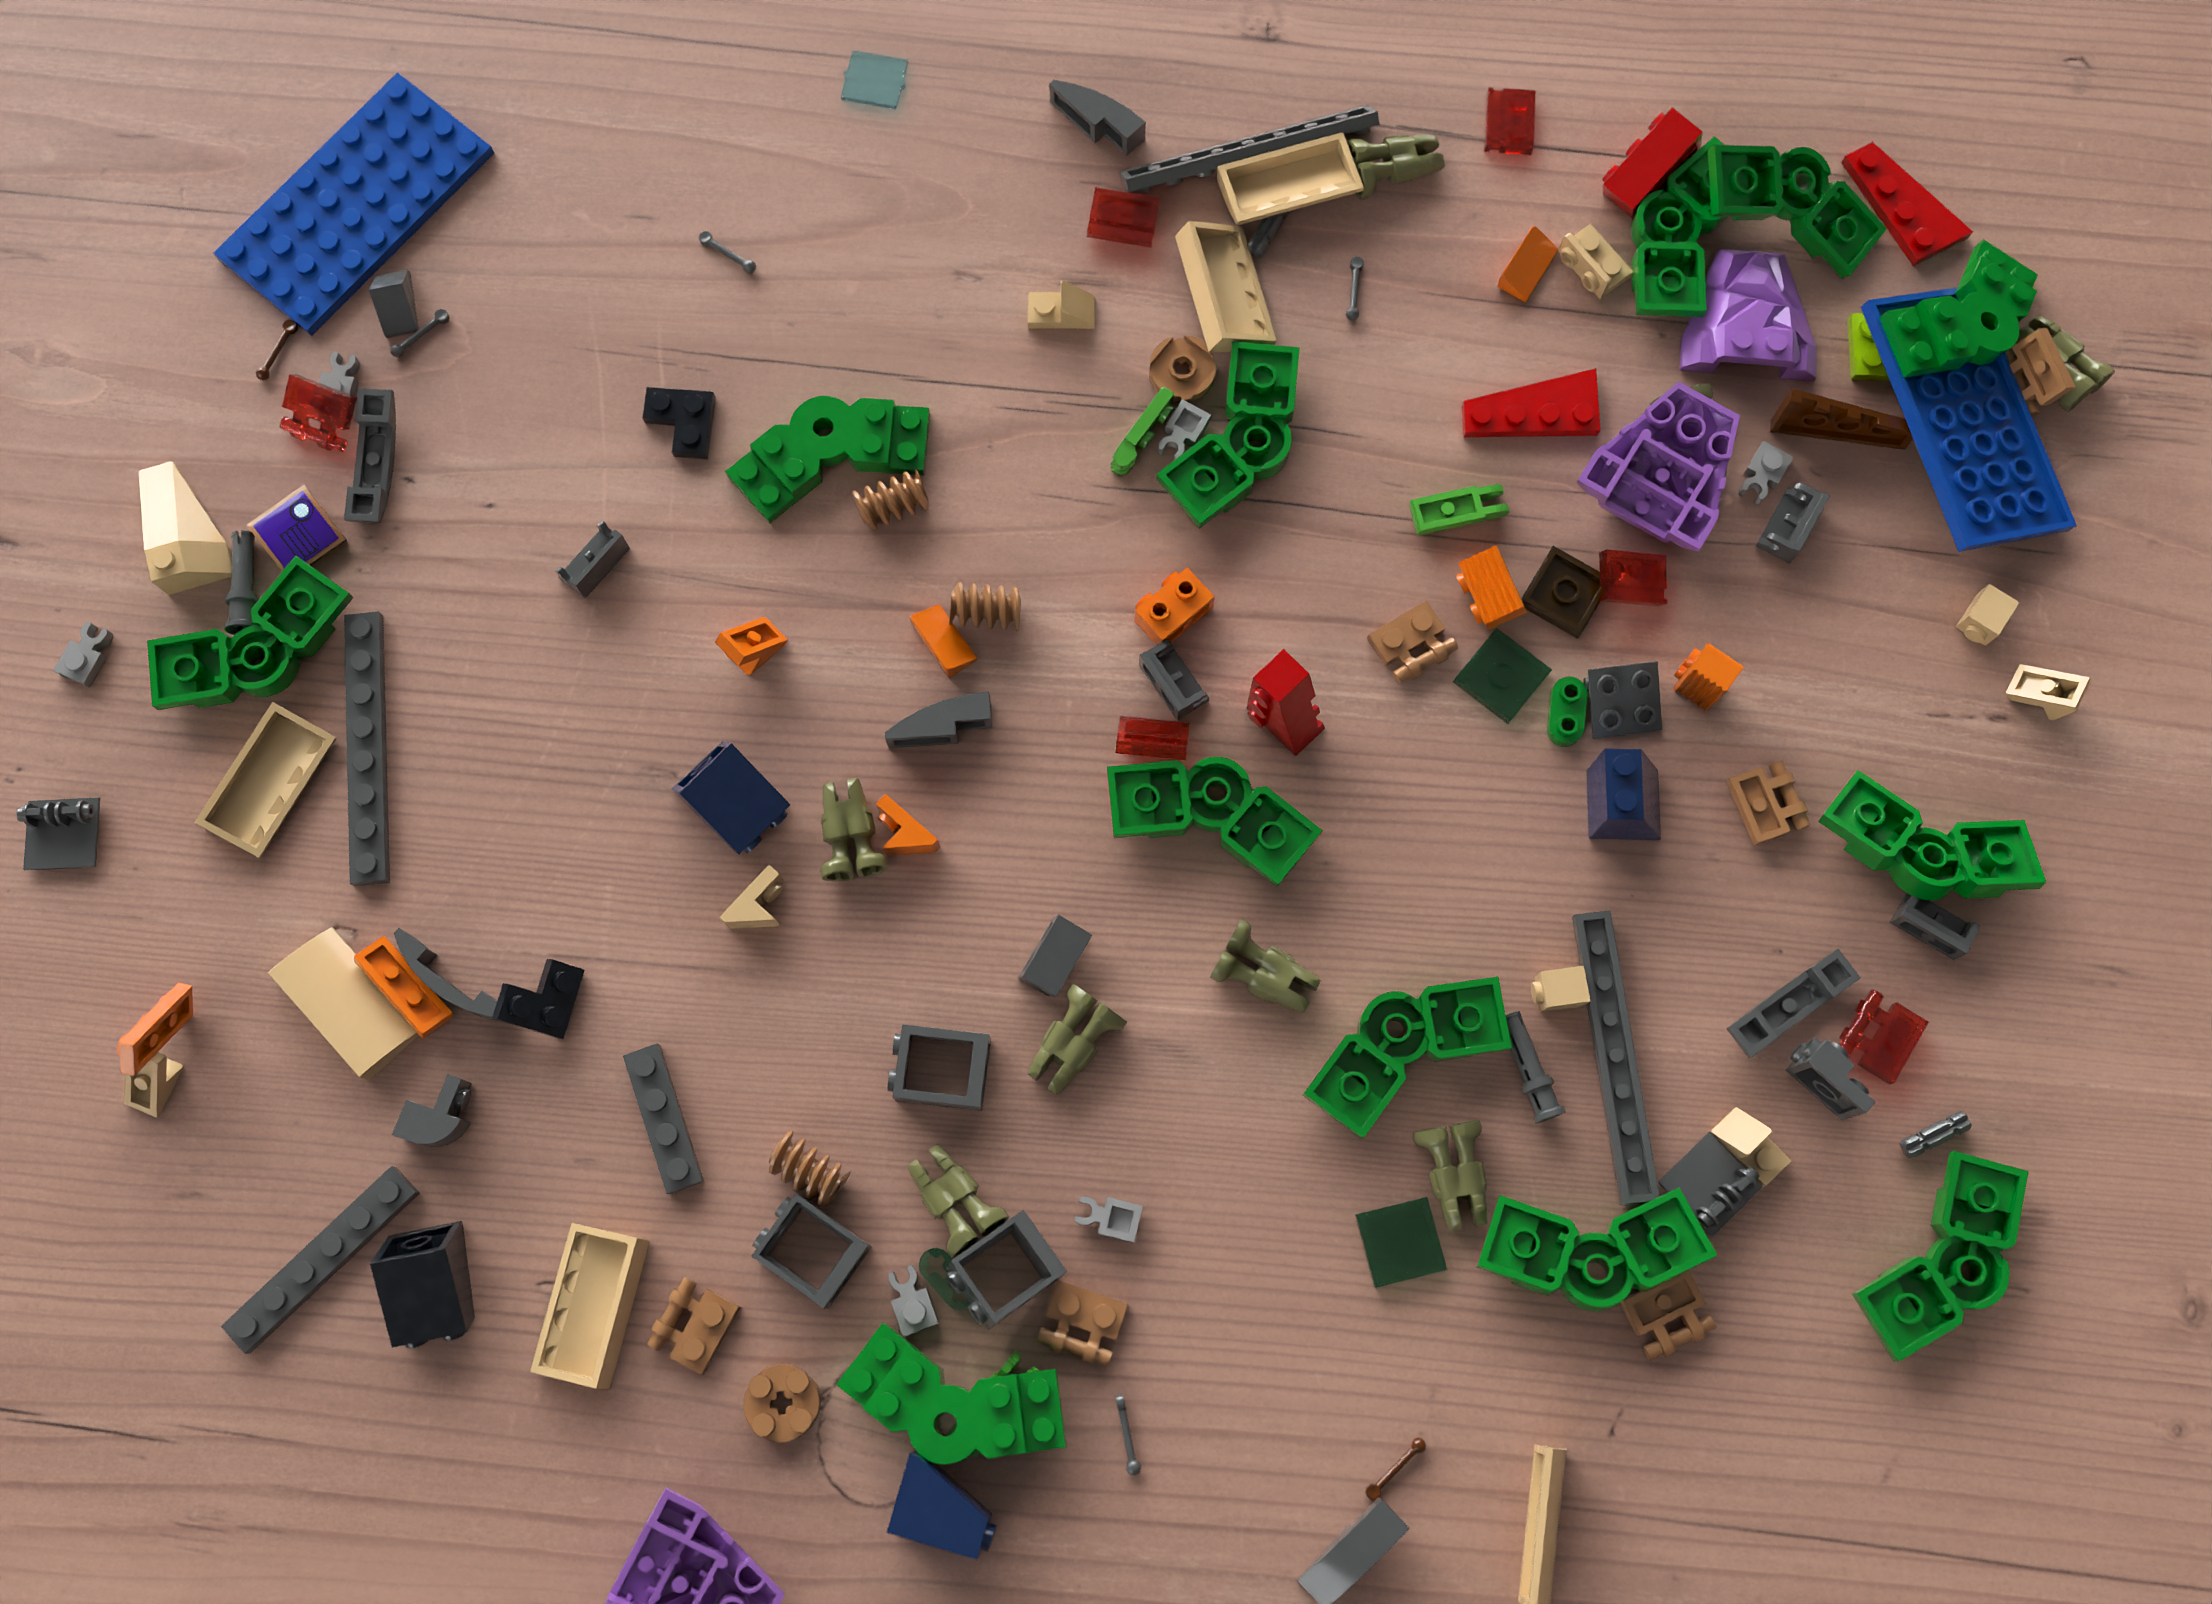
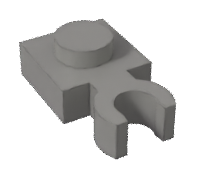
(340, 377)
(1184, 427)
(1765, 470)
(82, 660)
(1116, 1219)
(914, 1308)

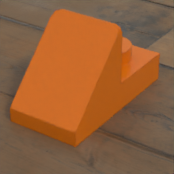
(751, 643)
(911, 836)

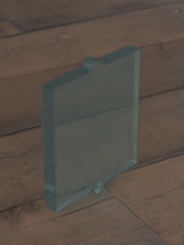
(874, 79)

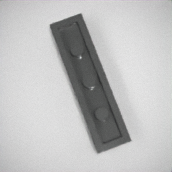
(663, 1119)

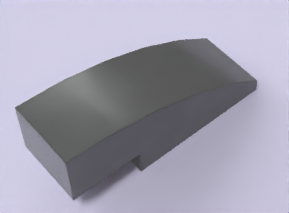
(1098, 115)
(941, 722)
(1353, 1553)

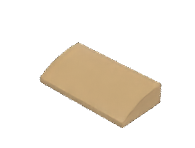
(1288, 178)
(1224, 285)
(265, 780)
(343, 1003)
(590, 1306)
(1542, 1525)

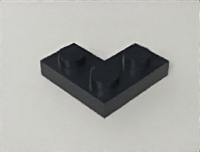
(690, 414)
(546, 1009)

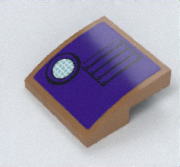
(296, 528)

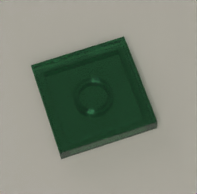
(1502, 675)
(1400, 1242)

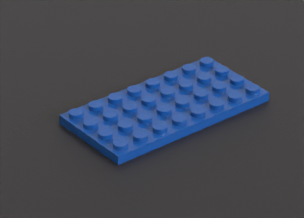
(354, 203)
(1976, 444)

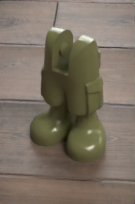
(1402, 156)
(2092, 373)
(844, 822)
(1275, 971)
(1067, 1048)
(1458, 1182)
(952, 1189)

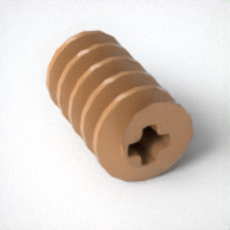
(891, 500)
(985, 606)
(807, 1170)

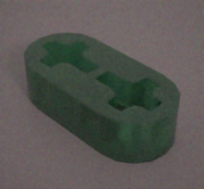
(938, 1283)

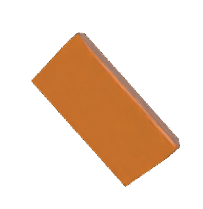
(1527, 265)
(943, 640)

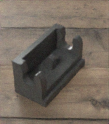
(1792, 522)
(594, 560)
(1172, 679)
(1935, 926)
(1055, 956)

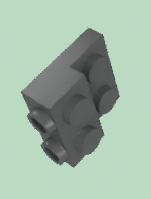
(1824, 1072)

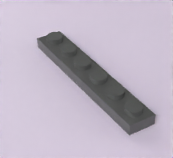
(320, 1260)

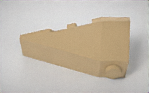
(178, 534)

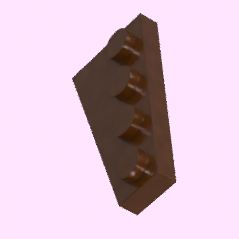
(1835, 420)

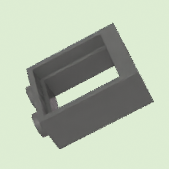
(977, 1076)
(1034, 1248)
(842, 1272)

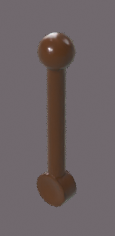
(289, 327)
(1373, 1491)

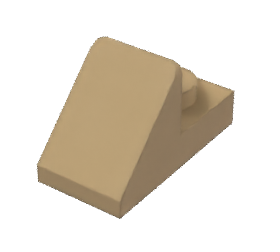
(1061, 310)
(2053, 690)
(748, 909)
(152, 1085)
(1750, 1144)

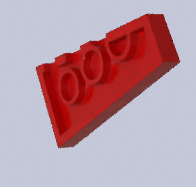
(1904, 206)
(1540, 409)

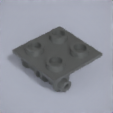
(1624, 699)
(60, 833)
(1712, 1183)

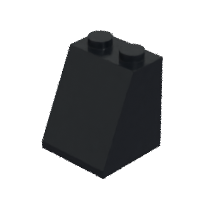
(424, 1285)

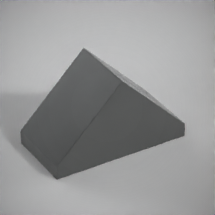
(394, 303)

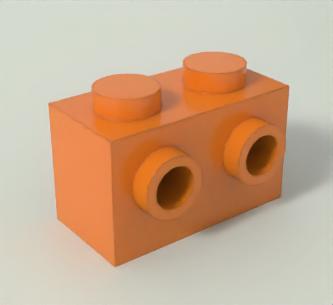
(1173, 607)

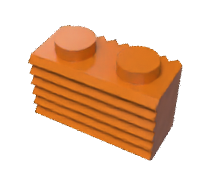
(1491, 588)
(1706, 676)

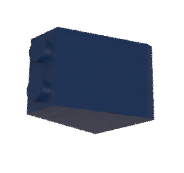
(1623, 796)
(732, 797)
(939, 1511)

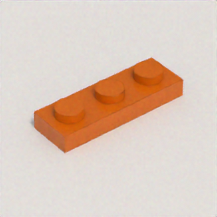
(403, 987)
(155, 1029)

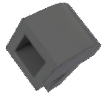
(438, 1125)

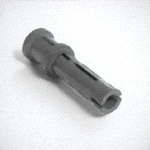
(241, 596)
(1536, 1083)

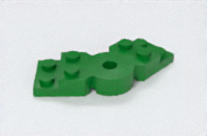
(1796, 188)
(1668, 260)
(1975, 328)
(1259, 405)
(791, 458)
(213, 670)
(1251, 823)
(1925, 863)
(1441, 1023)
(1975, 1221)
(1636, 1252)
(994, 1417)

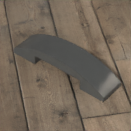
(374, 456)
(420, 956)
(1793, 1003)

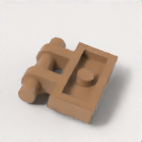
(2043, 368)
(1405, 634)
(1759, 806)
(1660, 1305)
(1086, 1311)
(704, 1330)

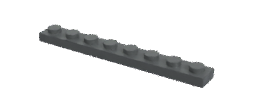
(1204, 161)
(366, 749)
(1616, 1059)

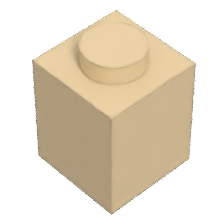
(1987, 615)
(1560, 989)

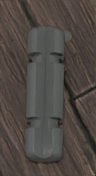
(1265, 234)
(1935, 1134)

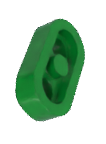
(1566, 709)

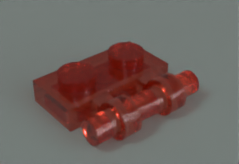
(320, 403)
(1892, 1042)

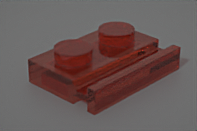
(1510, 121)
(1123, 217)
(1633, 577)
(1152, 738)

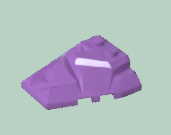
(1750, 318)
(1667, 467)
(689, 1561)

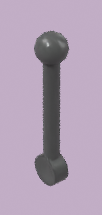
(706, 239)
(1355, 265)
(441, 317)
(1133, 1467)

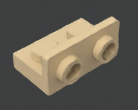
(1594, 261)

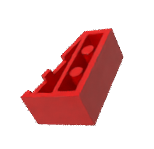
(1651, 160)
(1282, 703)

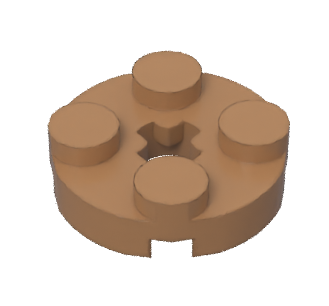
(1182, 351)
(764, 1388)

